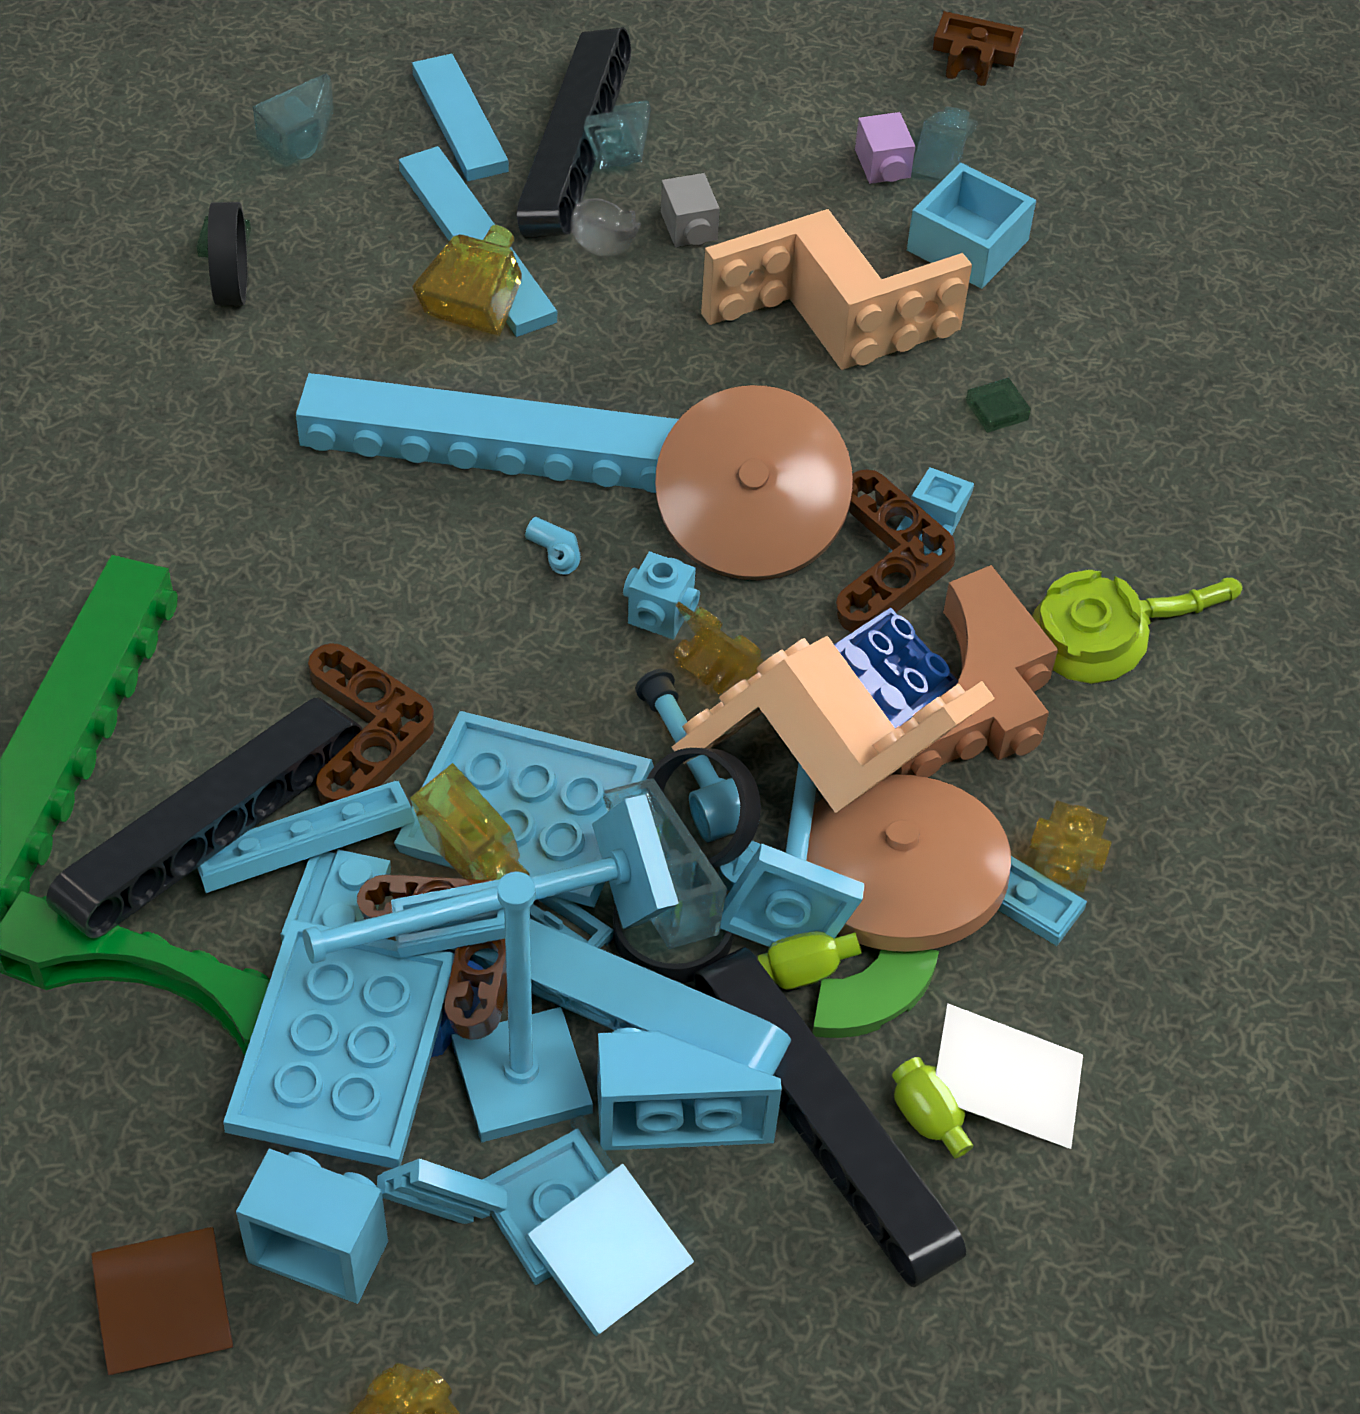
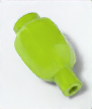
(807, 958)
(930, 1105)

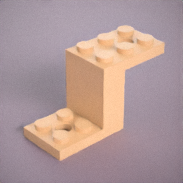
(834, 289)
(830, 719)

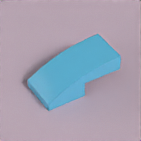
(942, 498)

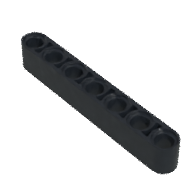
(565, 154)
(199, 819)
(842, 1129)

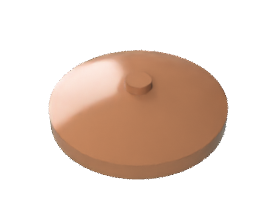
(754, 482)
(927, 862)

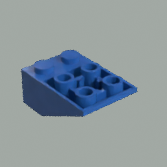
(895, 666)

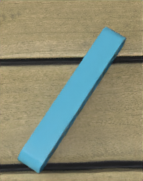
(633, 997)

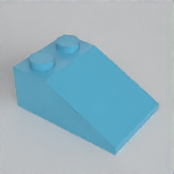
(679, 1095)

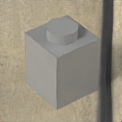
(689, 210)

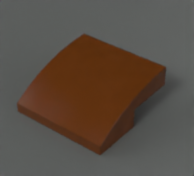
(161, 1301)

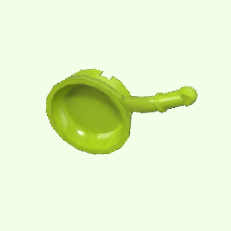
(1104, 624)

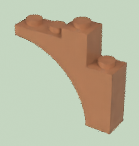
(1012, 659)

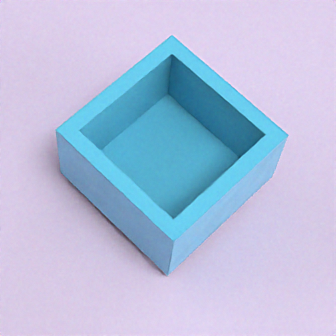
(974, 218)
(313, 1224)

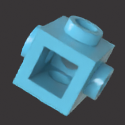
(655, 592)

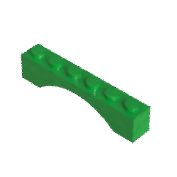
(53, 953)

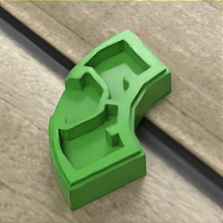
(874, 996)

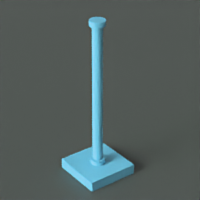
(629, 861)
(784, 892)
(528, 1065)

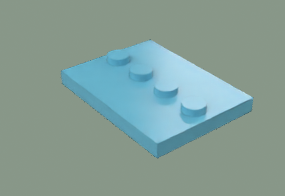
(540, 786)
(341, 1050)

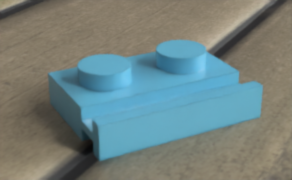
(331, 888)

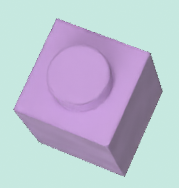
(884, 147)

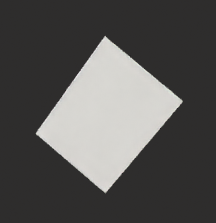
(1010, 1075)

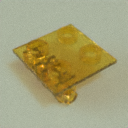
(714, 654)

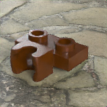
(976, 44)

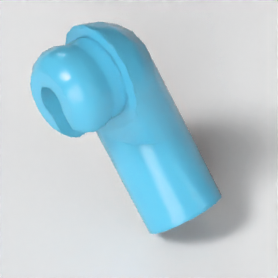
(560, 545)

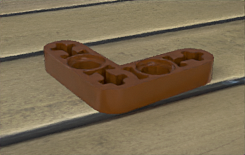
(906, 555)
(383, 720)
(459, 995)

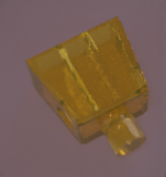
(472, 281)
(466, 827)

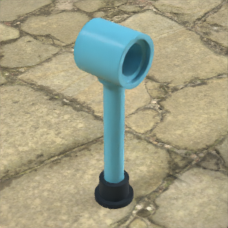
(717, 803)

